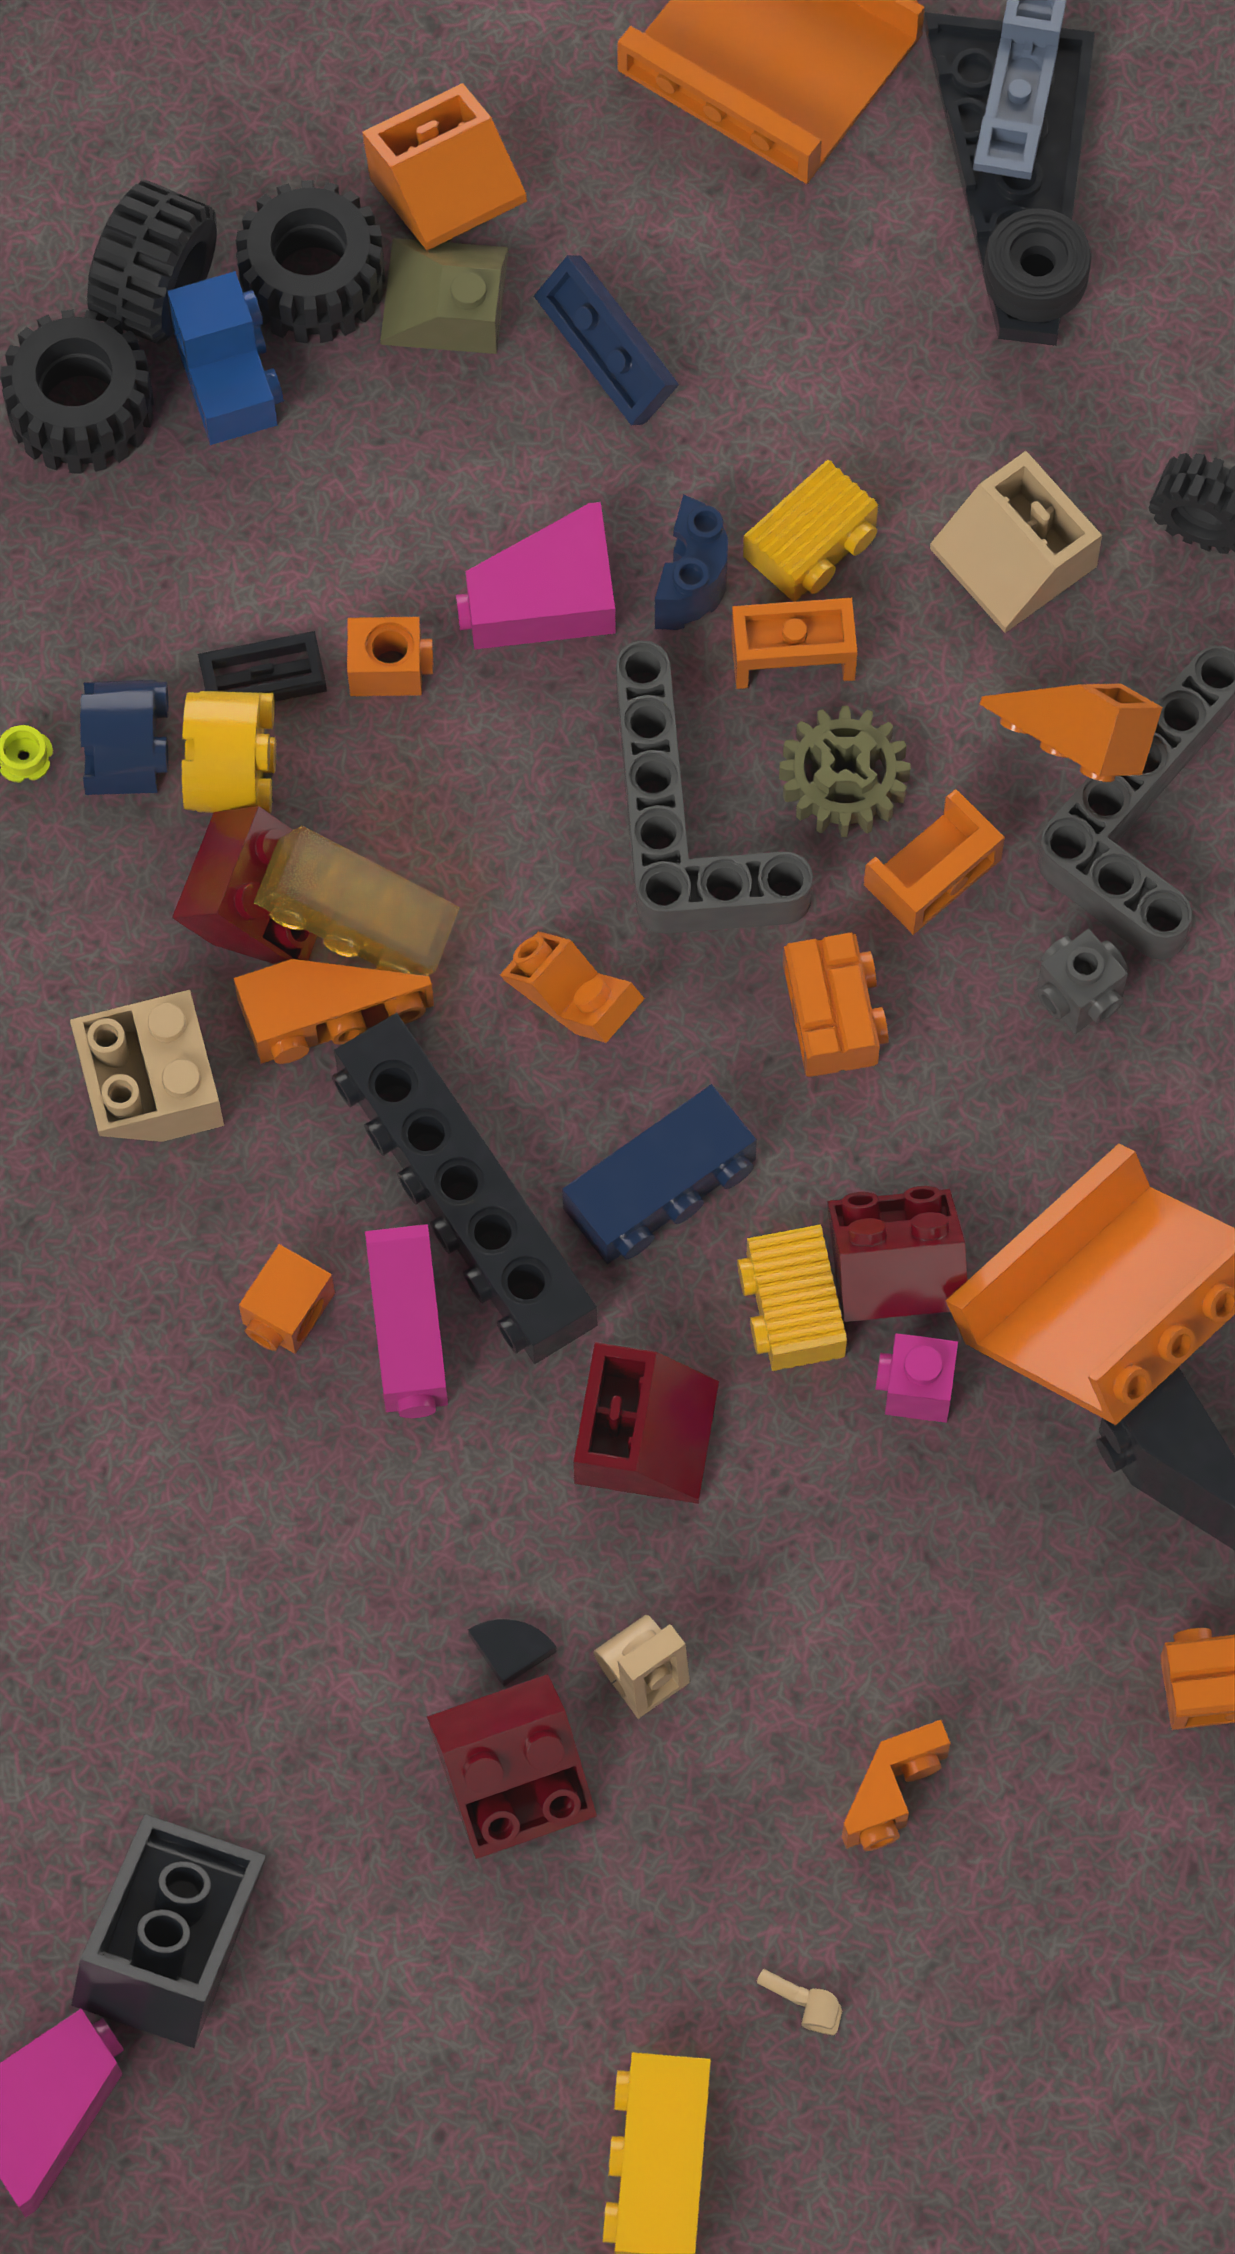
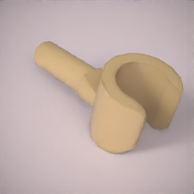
(822, 2007)

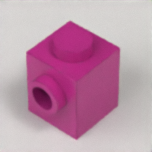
(918, 1377)

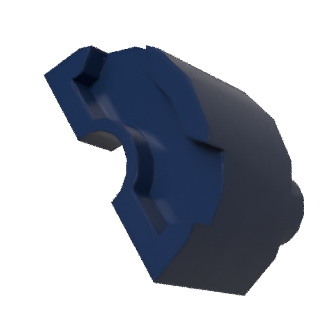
(698, 570)
(121, 737)

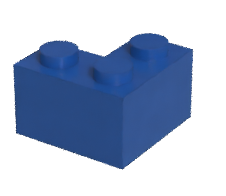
(220, 353)

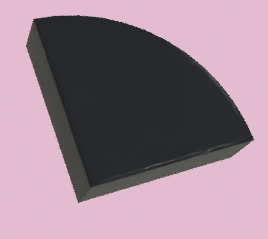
(511, 1647)

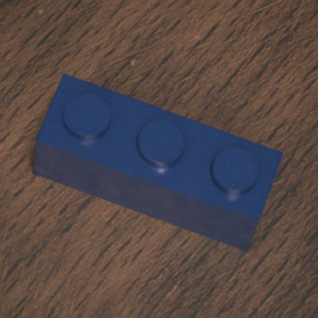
(660, 1176)

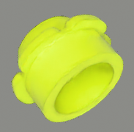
(27, 739)

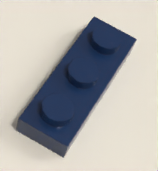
(606, 340)

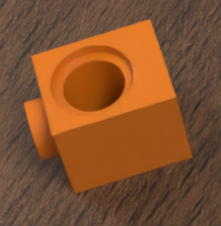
(376, 635)
(285, 1300)

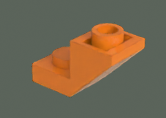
(568, 987)
(879, 1805)

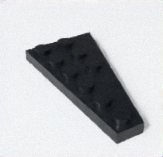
(964, 66)

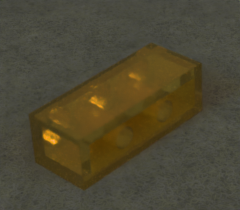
(355, 904)

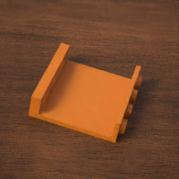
(774, 71)
(1103, 1290)

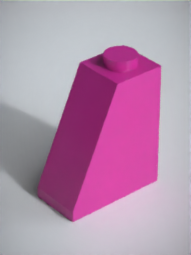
(543, 586)
(406, 1320)
(50, 2101)

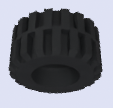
(307, 220)
(147, 248)
(83, 432)

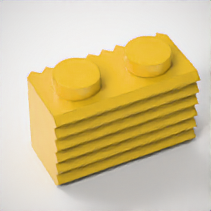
(812, 532)
(794, 1298)

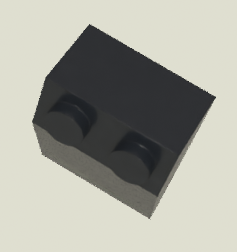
(1176, 1457)
(167, 1931)

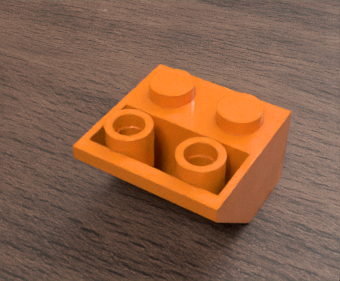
(443, 166)

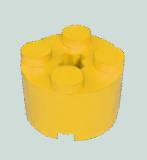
(228, 751)

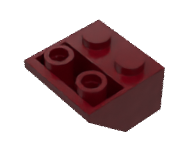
(225, 882)
(896, 1252)
(644, 1424)
(512, 1766)

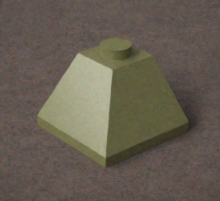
(444, 296)

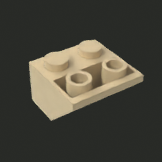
(1017, 542)
(148, 1070)

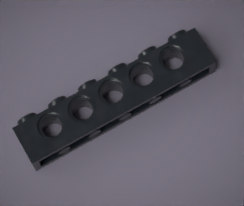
(391, 1057)

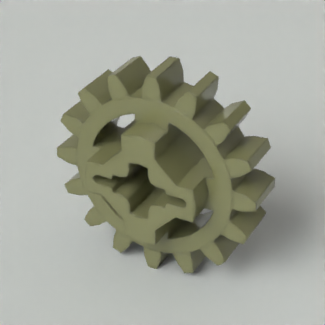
(844, 796)

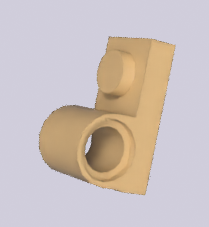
(646, 1663)

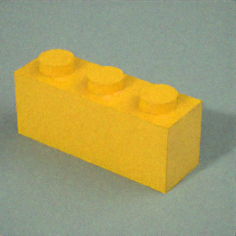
(659, 2155)

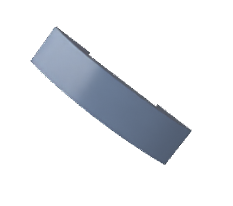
(1020, 87)

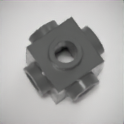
(1080, 997)

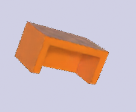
(793, 636)
(936, 864)

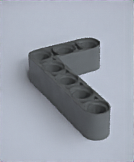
(1132, 795)
(664, 816)

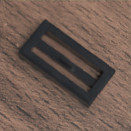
(264, 650)

